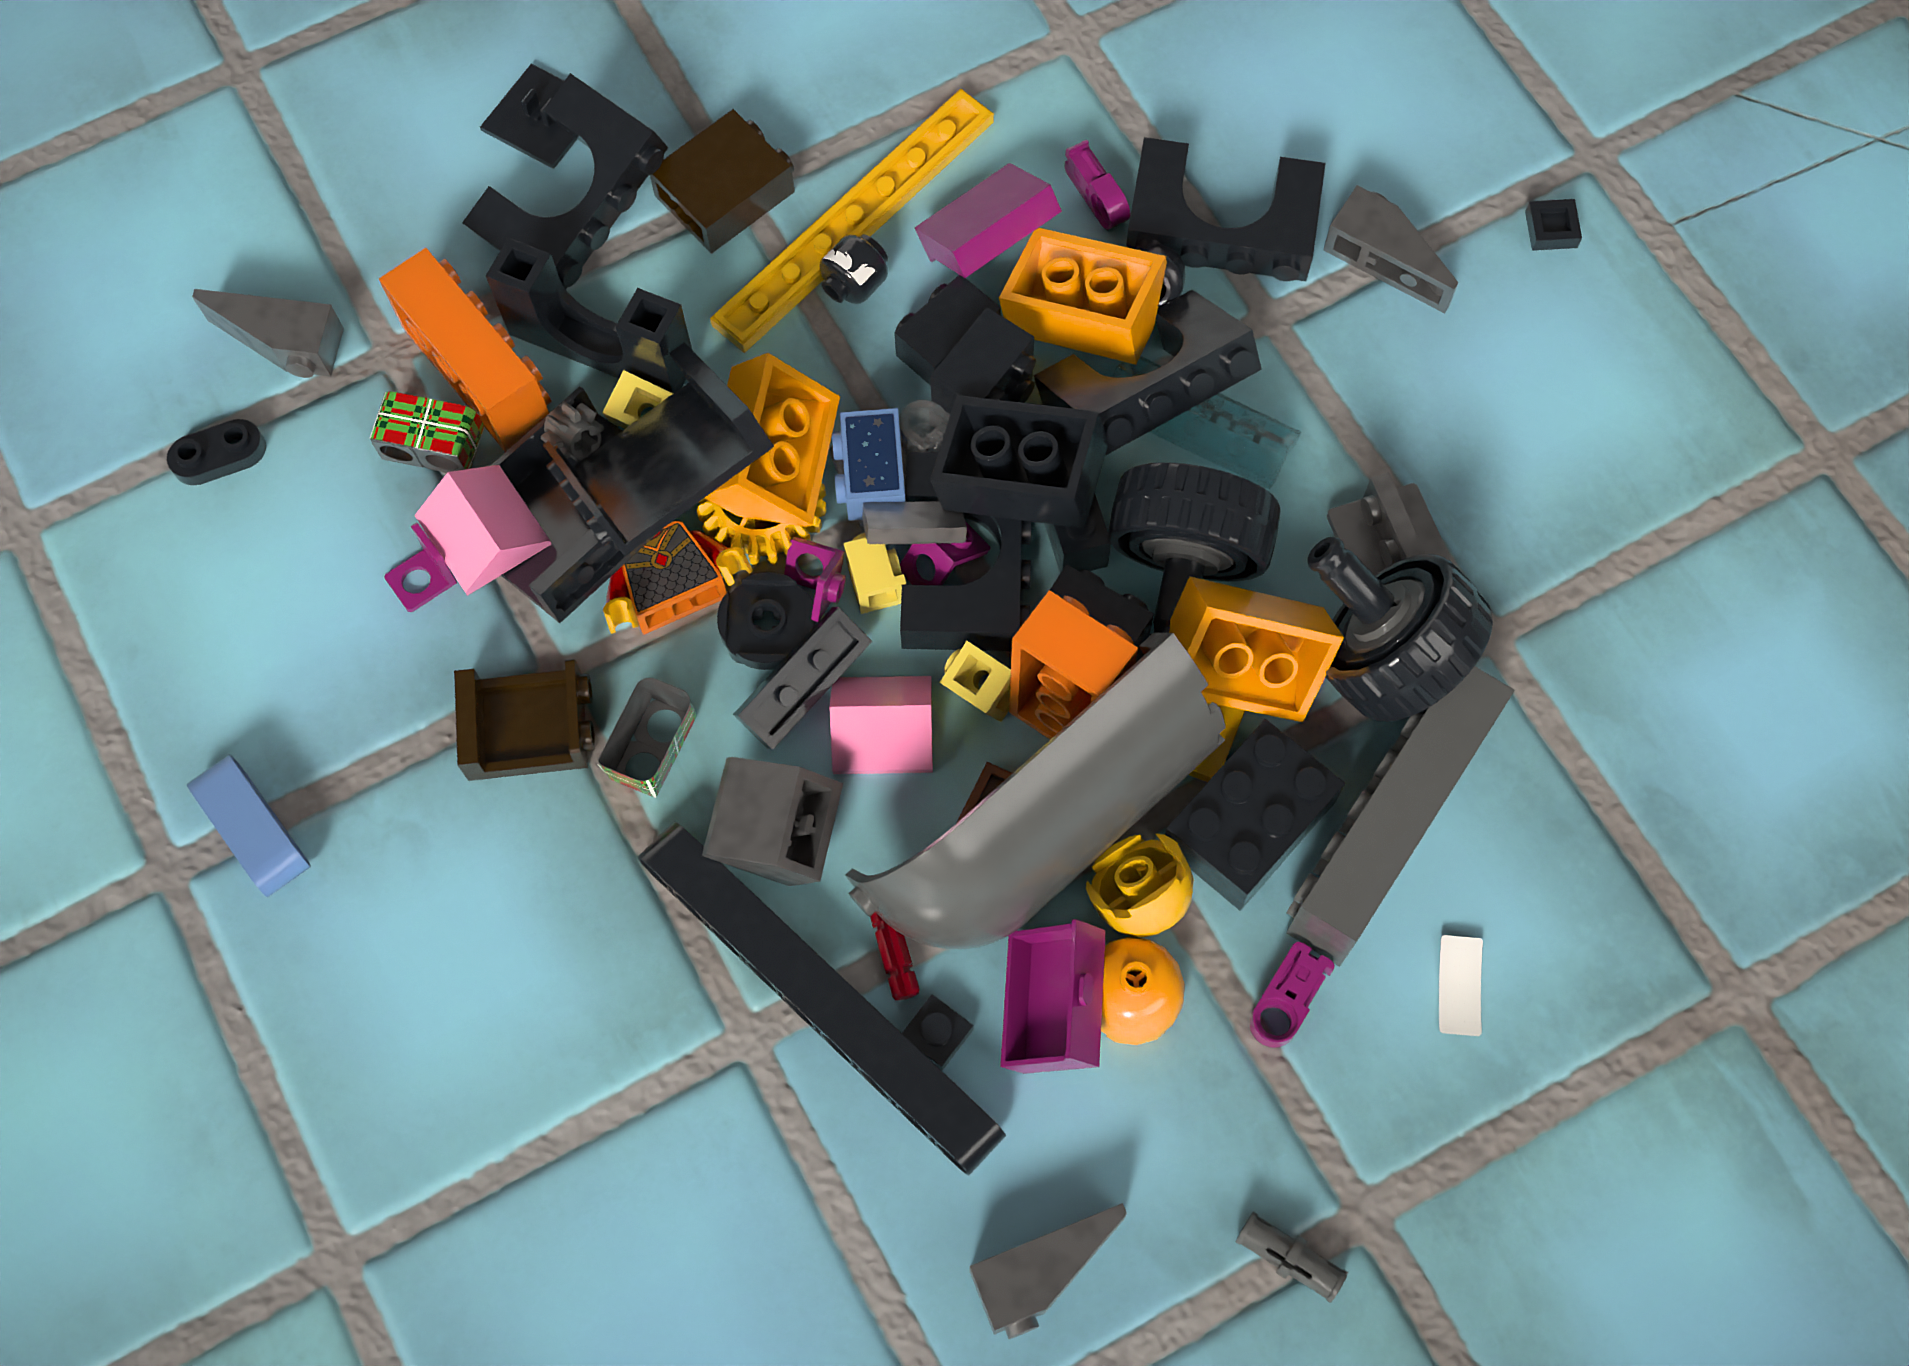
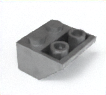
(773, 820)

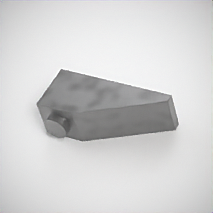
(1387, 246)
(288, 333)
(1033, 1275)

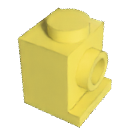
(631, 398)
(874, 574)
(963, 675)

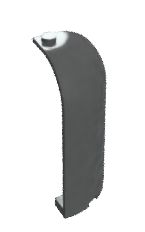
(1054, 809)

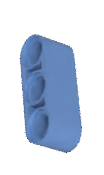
(248, 825)

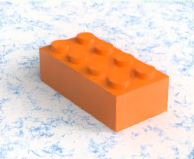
(466, 347)
(1063, 663)

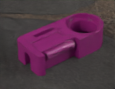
(1096, 186)
(1292, 992)

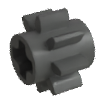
(573, 430)

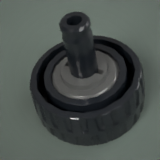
(1194, 526)
(1404, 630)

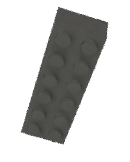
(1393, 816)

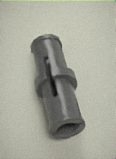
(1292, 1257)

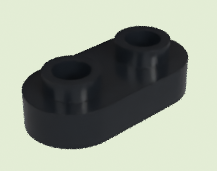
(214, 453)

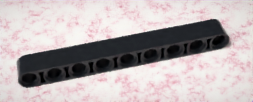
(823, 999)

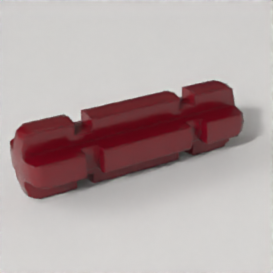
(895, 959)

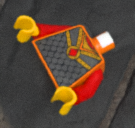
(671, 578)

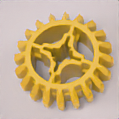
(753, 534)

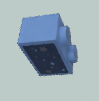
(871, 459)

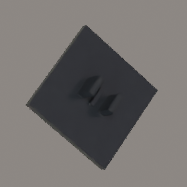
(524, 124)

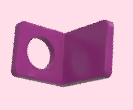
(944, 556)
(428, 560)
(828, 584)

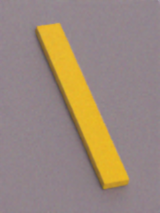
(858, 212)

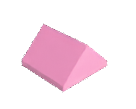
(480, 525)
(881, 725)

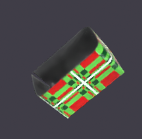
(426, 432)
(640, 709)

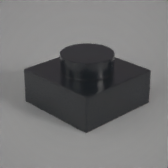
(1553, 224)
(938, 1031)

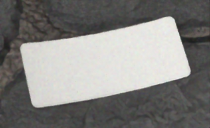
(1460, 985)

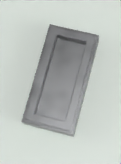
(912, 523)

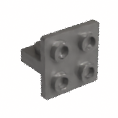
(1387, 525)

